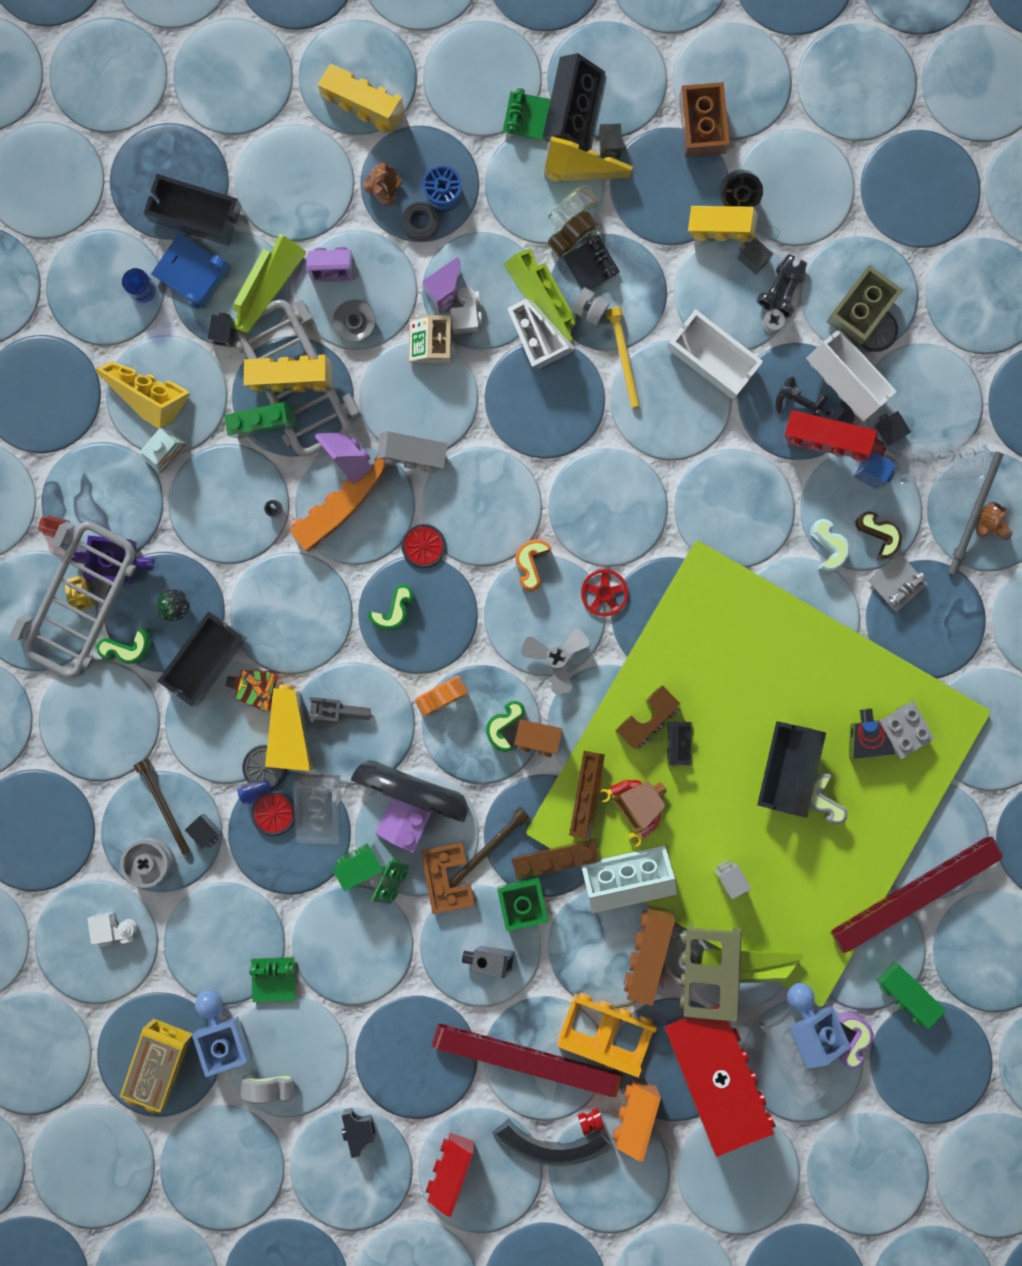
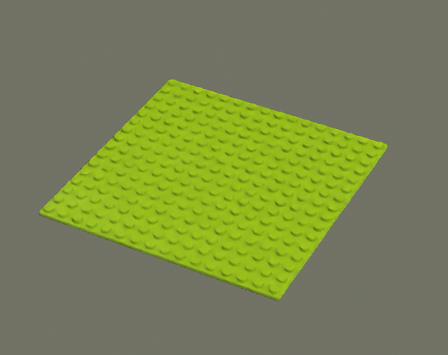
(737, 664)

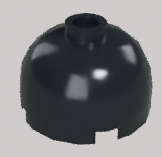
(741, 189)

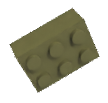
(864, 305)

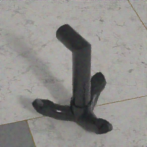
(794, 394)

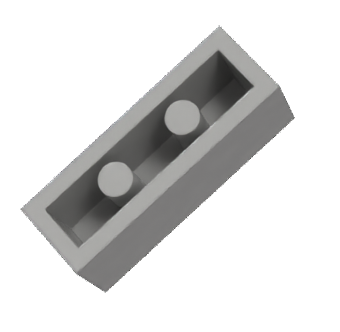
(411, 451)

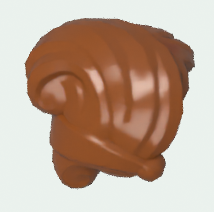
(382, 183)
(992, 522)

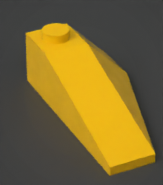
(569, 163)
(149, 398)

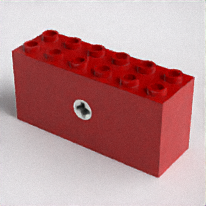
(730, 1109)

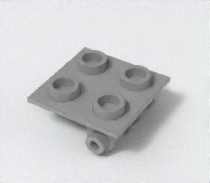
(898, 582)
(906, 729)

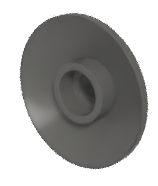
(351, 311)

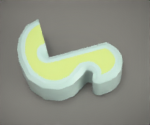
(834, 543)

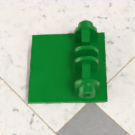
(526, 115)
(389, 883)
(273, 979)

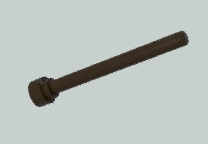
(144, 768)
(520, 817)

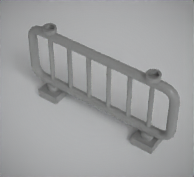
(295, 319)
(23, 624)

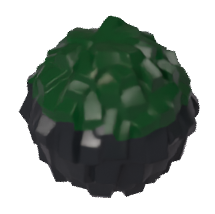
(172, 605)

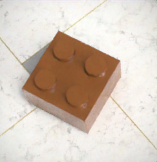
(538, 737)

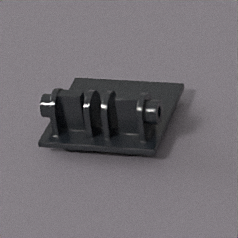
(591, 263)

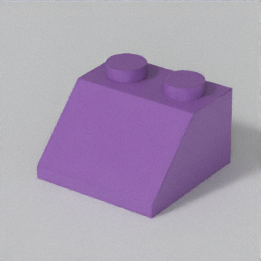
(330, 265)
(444, 285)
(346, 454)
(403, 824)

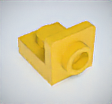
(76, 598)

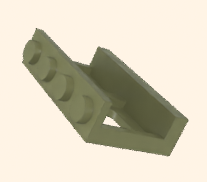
(725, 976)

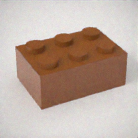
(704, 119)

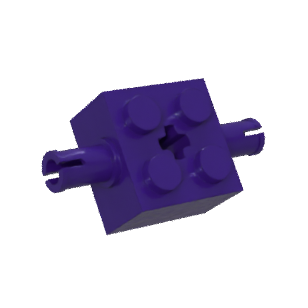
(101, 566)

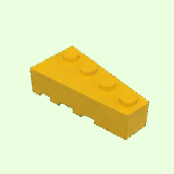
(361, 98)
(289, 374)

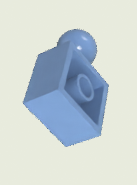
(229, 1032)
(818, 1032)

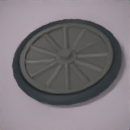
(883, 334)
(255, 770)

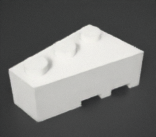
(538, 334)

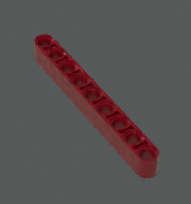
(916, 894)
(526, 1060)

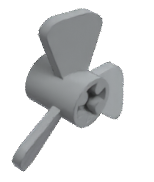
(534, 649)

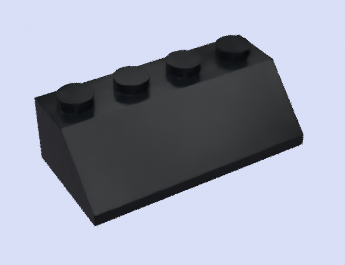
(574, 100)

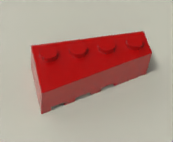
(830, 436)

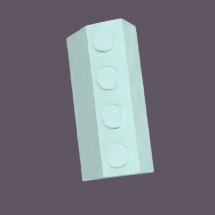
(629, 879)

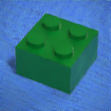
(358, 867)
(522, 904)

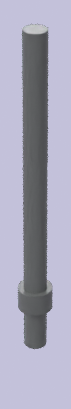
(960, 552)

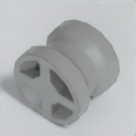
(770, 325)

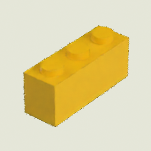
(722, 223)

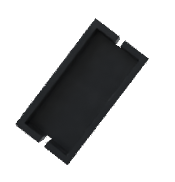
(192, 209)
(202, 659)
(791, 769)

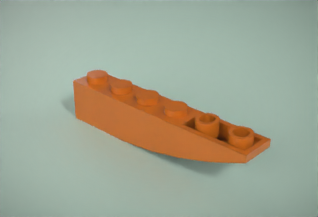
(337, 509)

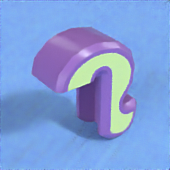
(859, 1039)

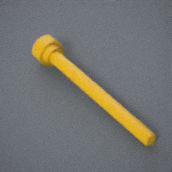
(615, 316)

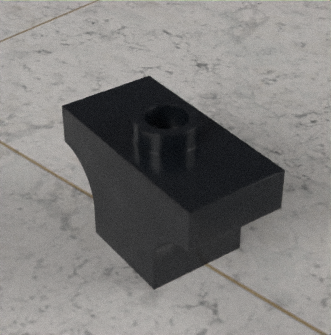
(357, 1131)

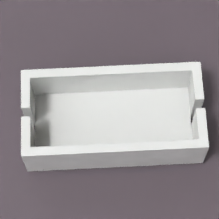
(714, 354)
(851, 375)

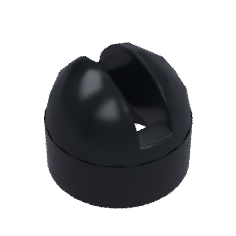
(270, 511)

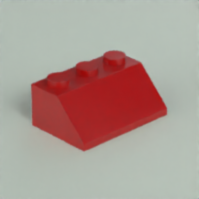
(449, 1173)

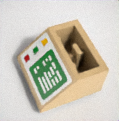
(430, 339)

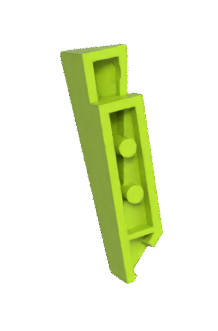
(265, 281)
(540, 287)
(757, 965)

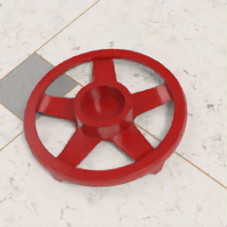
(604, 593)

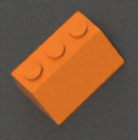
(636, 1119)

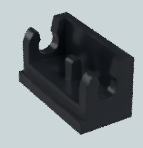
(679, 743)

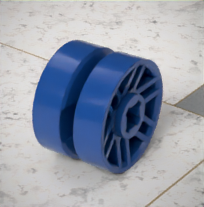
(442, 188)

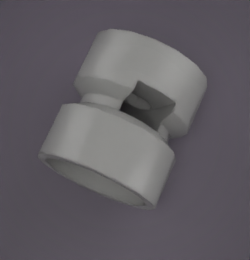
(597, 309)

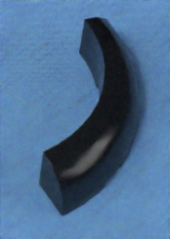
(411, 790)
(551, 1152)

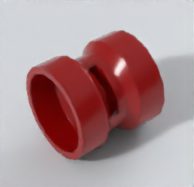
(590, 1121)

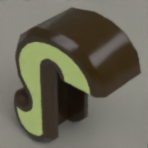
(573, 233)
(883, 530)

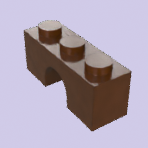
(663, 706)

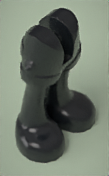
(793, 277)

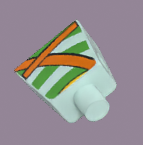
(162, 449)

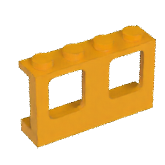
(600, 1046)

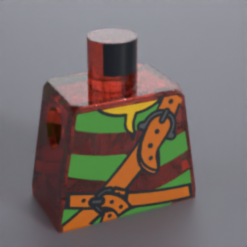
(254, 687)

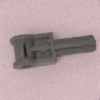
(332, 709)

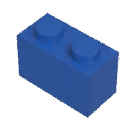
(875, 471)

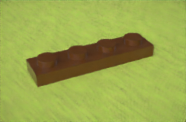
(587, 795)
(556, 859)

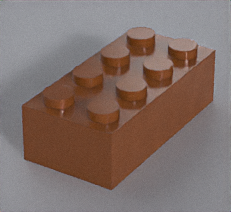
(650, 954)

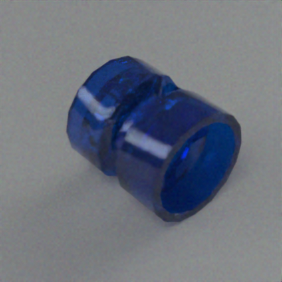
(139, 285)

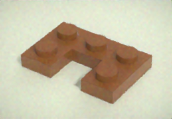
(441, 895)

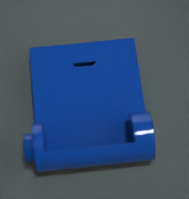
(191, 271)

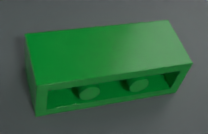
(260, 420)
(910, 996)

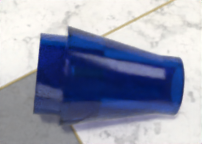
(252, 791)

